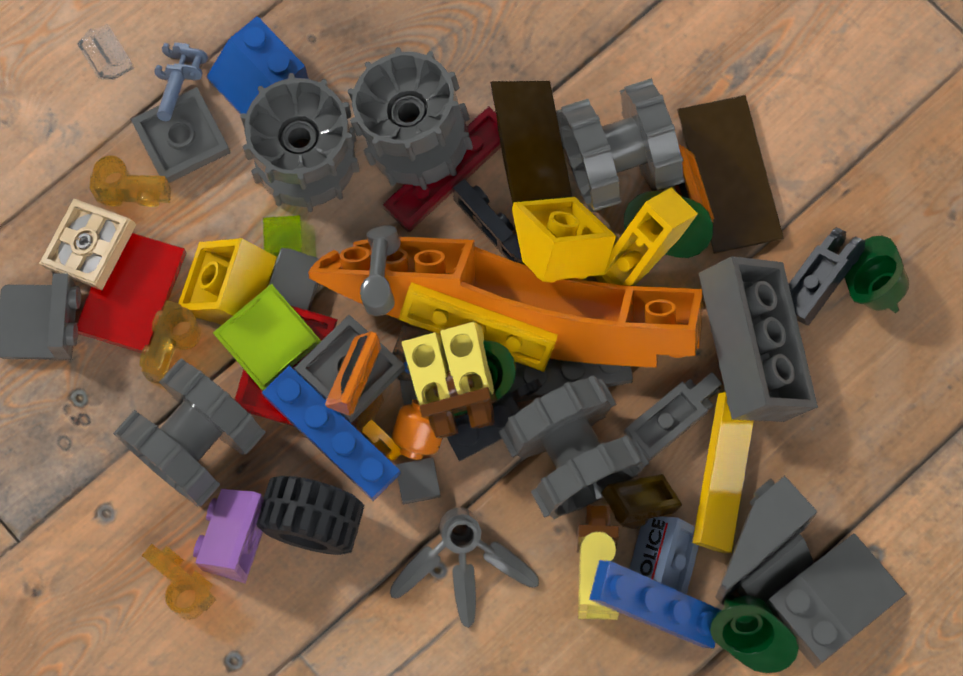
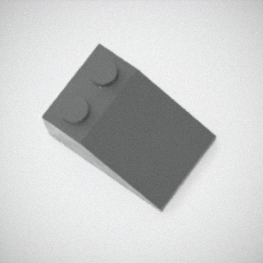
(774, 519)
(835, 599)

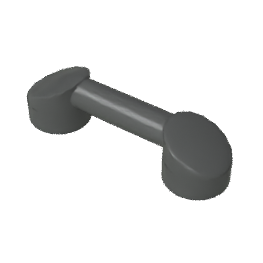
(375, 289)

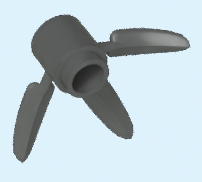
(463, 573)

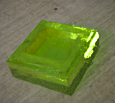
(282, 233)

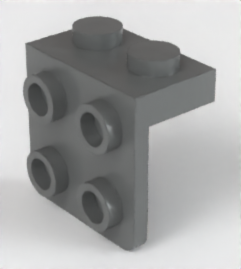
(39, 319)

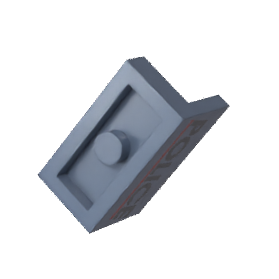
(666, 552)

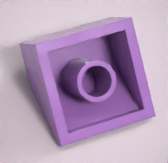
(231, 535)

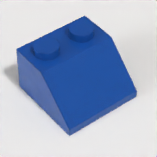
(252, 60)

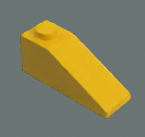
(648, 238)

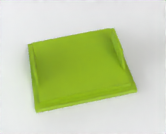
(267, 337)

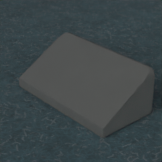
(292, 278)
(777, 570)

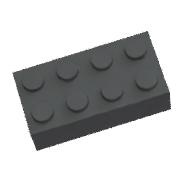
(757, 340)

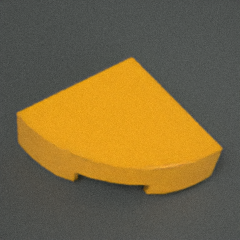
(381, 440)

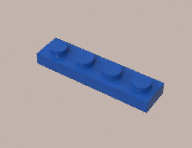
(331, 433)
(653, 603)

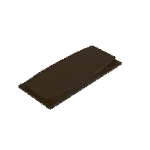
(530, 140)
(732, 173)

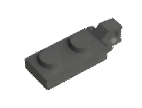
(673, 415)

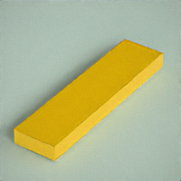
(440, 312)
(722, 480)

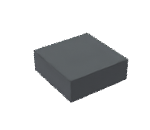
(418, 481)

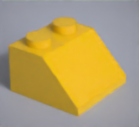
(561, 239)
(225, 278)

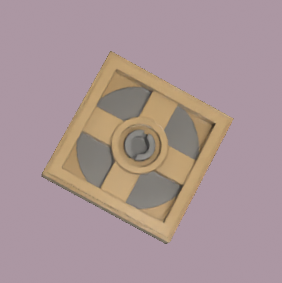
(88, 243)

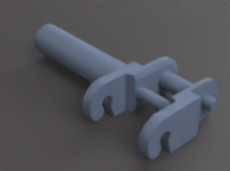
(177, 73)

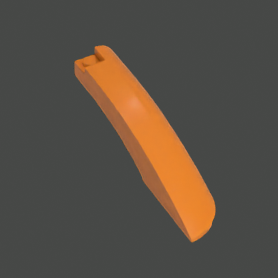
(591, 318)

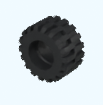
(310, 515)

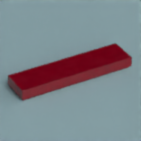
(412, 204)

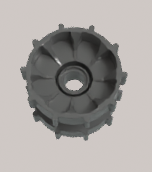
(403, 88)
(293, 112)
(640, 139)
(563, 428)
(191, 430)

